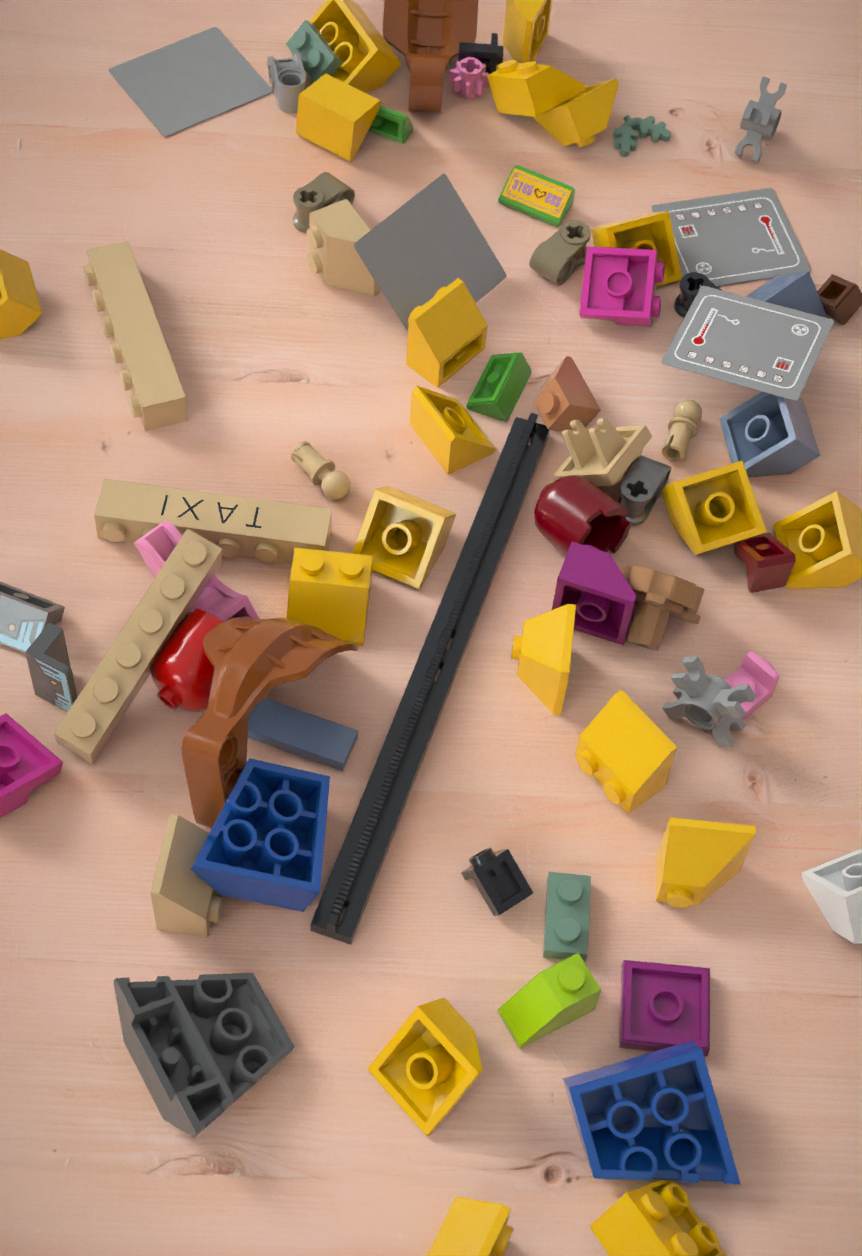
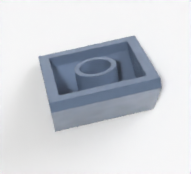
(793, 292)

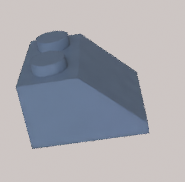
(770, 435)

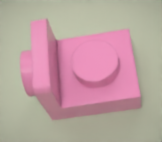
(760, 677)

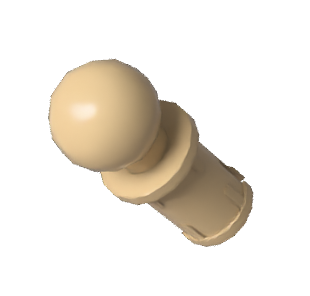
(682, 429)
(321, 471)

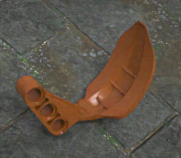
(428, 38)
(247, 661)

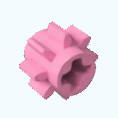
(469, 78)

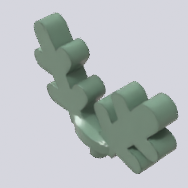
(627, 136)

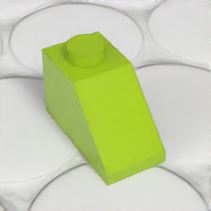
(550, 1001)

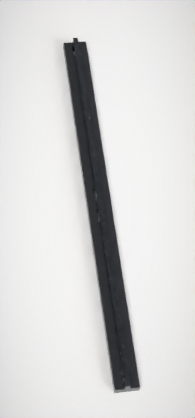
(424, 697)

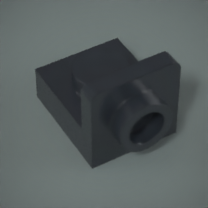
(487, 54)
(498, 879)

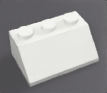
(838, 893)

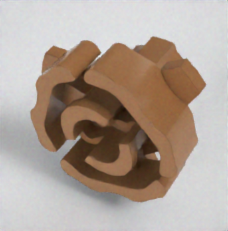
(657, 599)

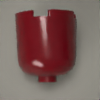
(580, 513)

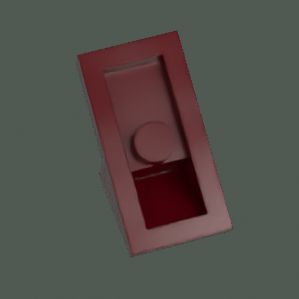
(766, 562)

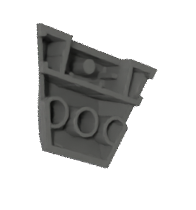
(199, 1042)

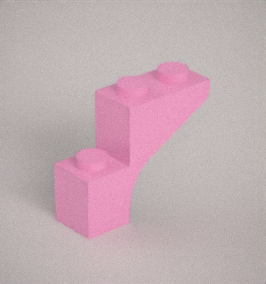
(216, 598)

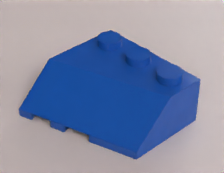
(269, 837)
(652, 1119)

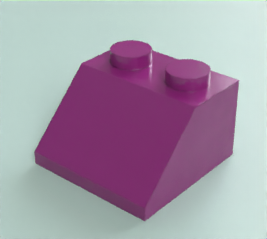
(599, 592)

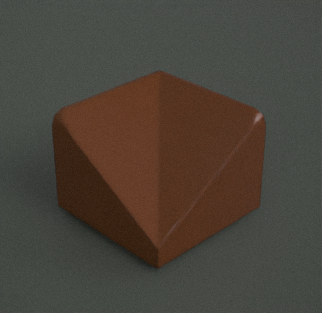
(840, 298)

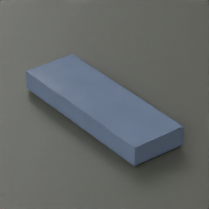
(301, 733)

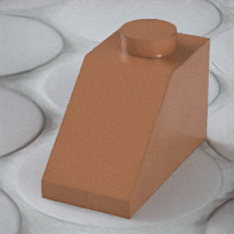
(566, 398)

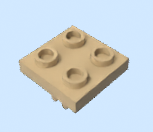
(602, 452)

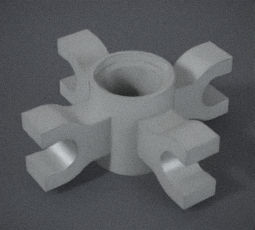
(760, 119)
(708, 701)

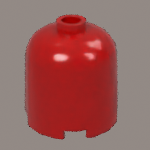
(182, 667)

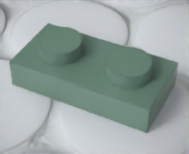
(315, 51)
(566, 915)

